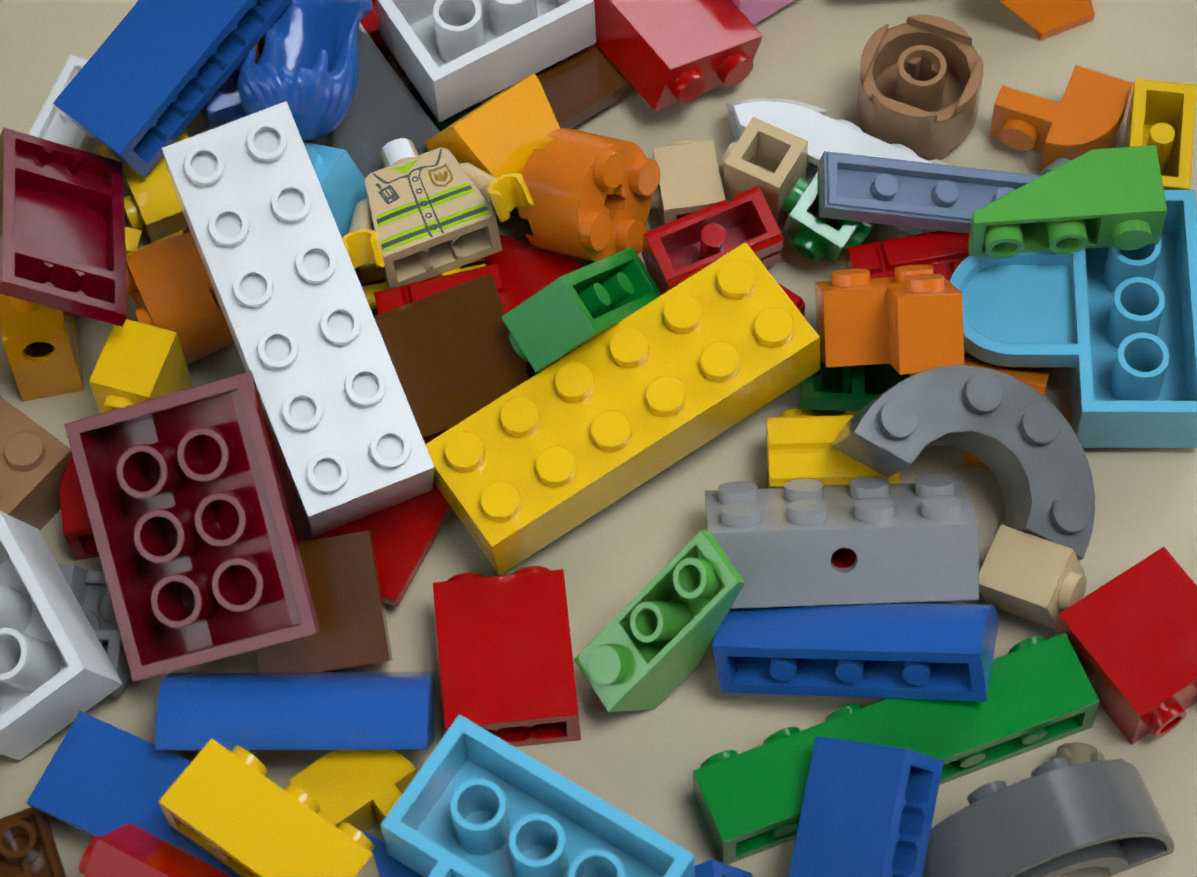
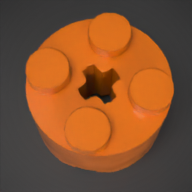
(588, 194)
(177, 294)

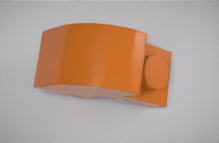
(1085, 120)

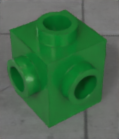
(812, 236)

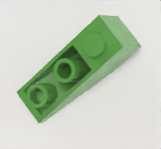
(1087, 203)
(663, 629)

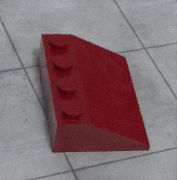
(192, 527)

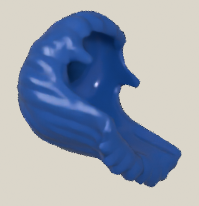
(309, 63)

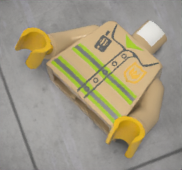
(429, 213)

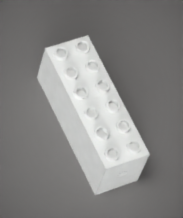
(299, 319)

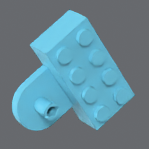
(1111, 318)
(503, 814)

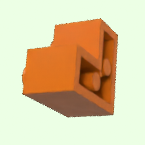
(890, 320)

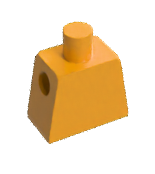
(502, 130)
(28, 323)

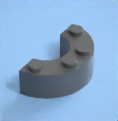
(1003, 425)
(1052, 824)

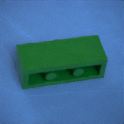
(579, 307)

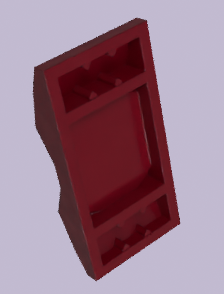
(62, 228)

